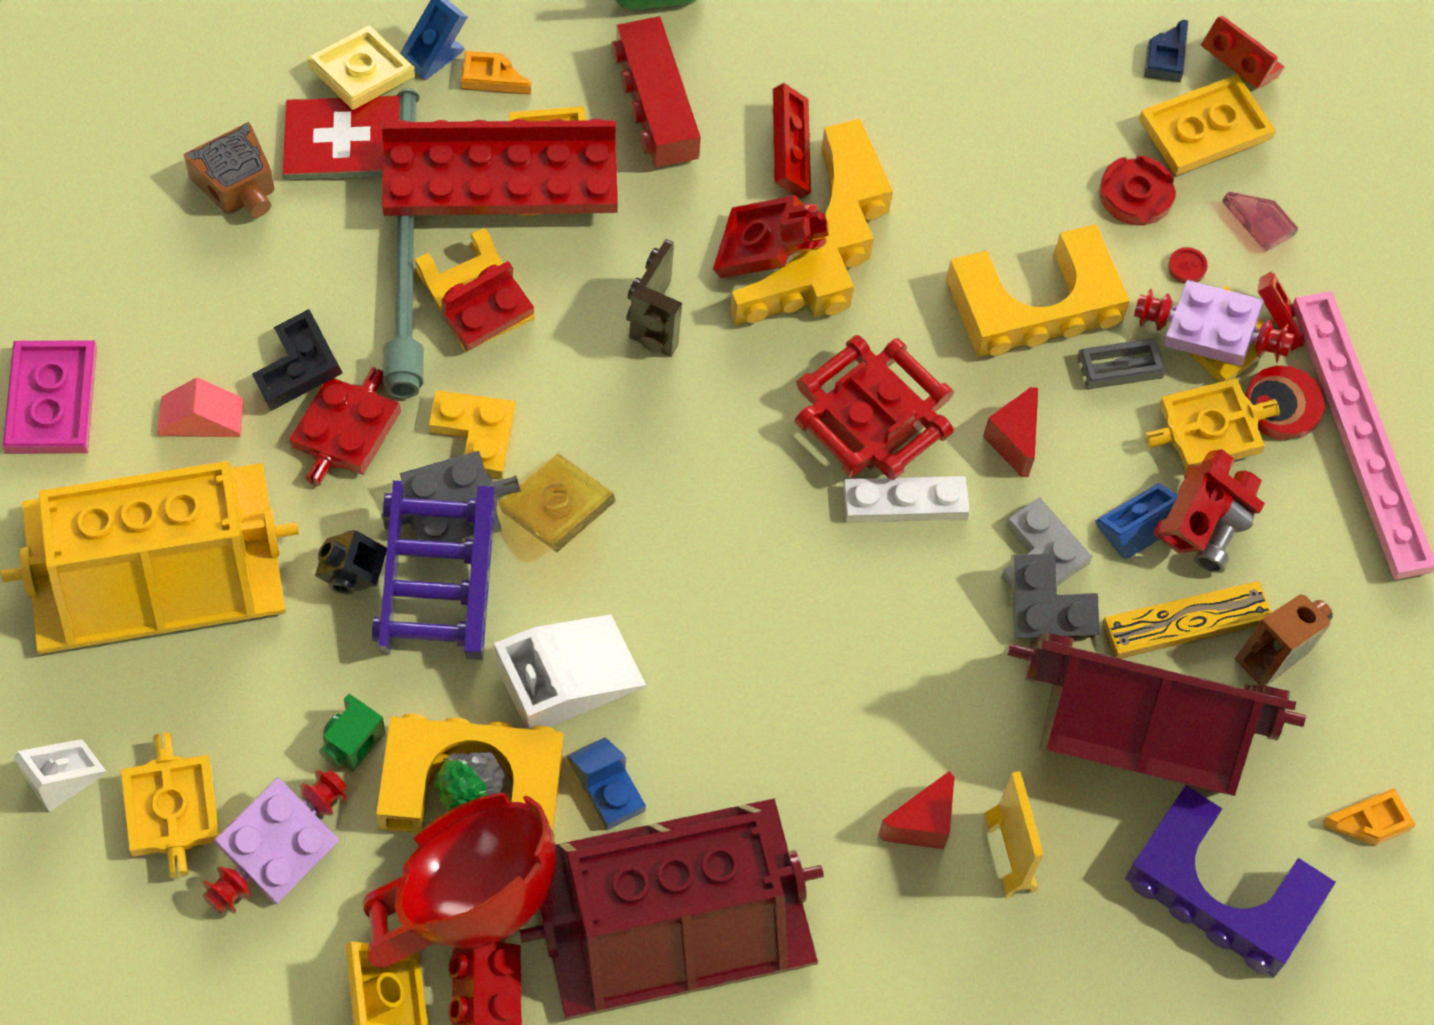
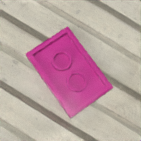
(50, 397)

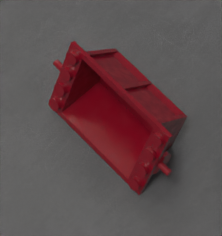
(1150, 715)
(675, 909)

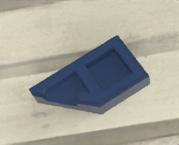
(1167, 54)

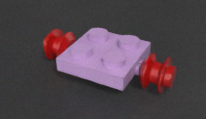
(1214, 323)
(275, 841)

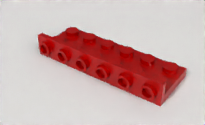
(499, 167)

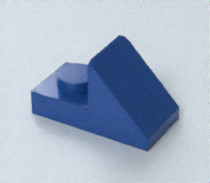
(433, 38)
(606, 782)

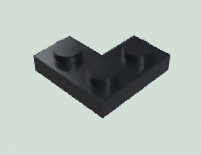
(304, 368)

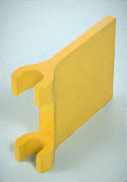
(463, 273)
(1019, 835)

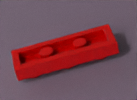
(791, 141)

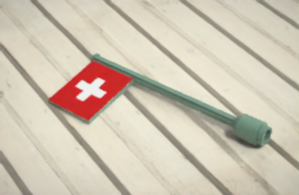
(334, 141)

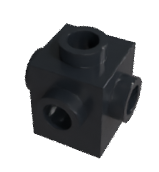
(350, 562)

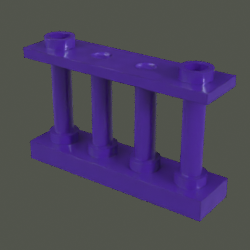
(471, 592)

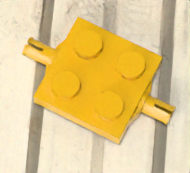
(1212, 420)
(170, 805)

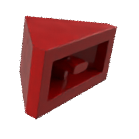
(1013, 431)
(924, 818)

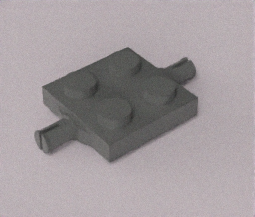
(450, 481)

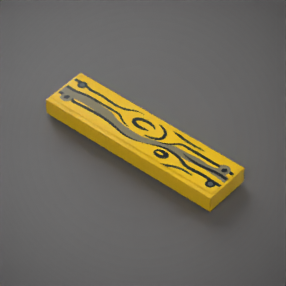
(1186, 620)

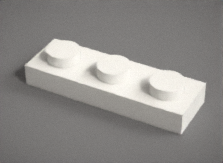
(906, 499)

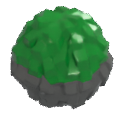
(468, 778)

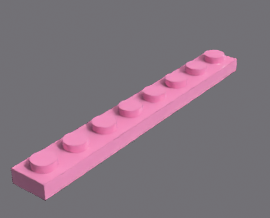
(1364, 436)

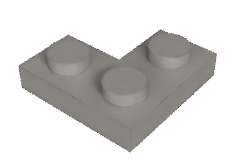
(1045, 533)

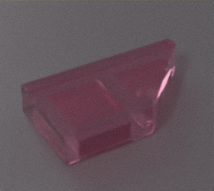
(1261, 218)

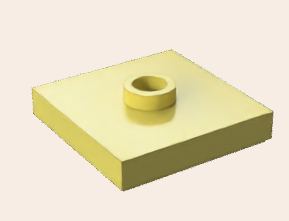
(361, 67)

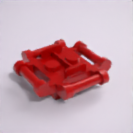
(873, 408)

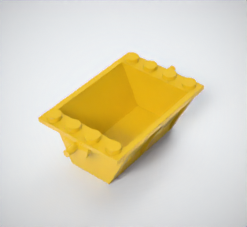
(150, 555)

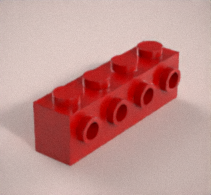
(656, 91)

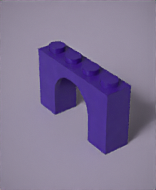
(1258, 934)

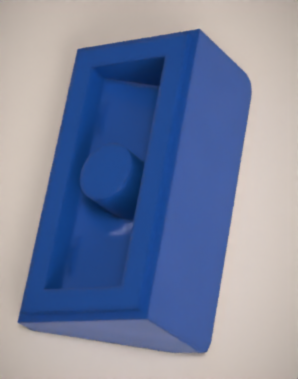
(1133, 523)

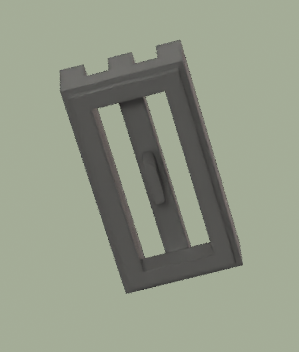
(1124, 369)

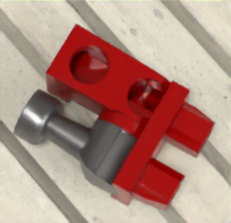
(1210, 501)

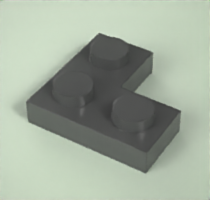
(1040, 608)

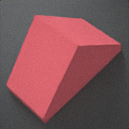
(200, 411)

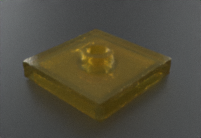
(557, 502)

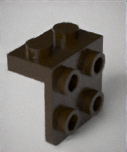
(652, 314)

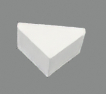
(59, 770)

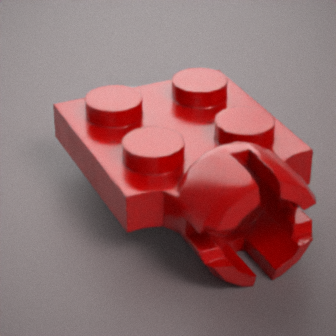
(767, 233)

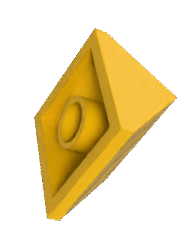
(385, 994)

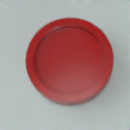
(1187, 264)

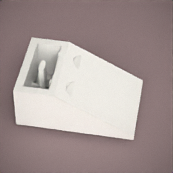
(566, 669)

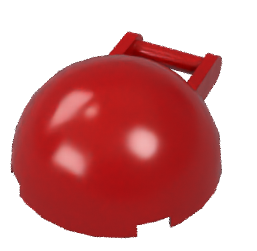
(468, 882)

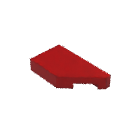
(1279, 306)

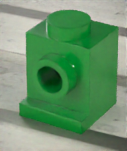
(352, 734)

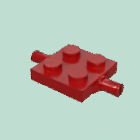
(345, 426)

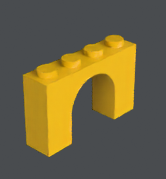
(1002, 323)
(419, 746)

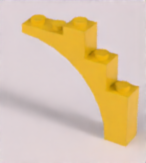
(820, 277)

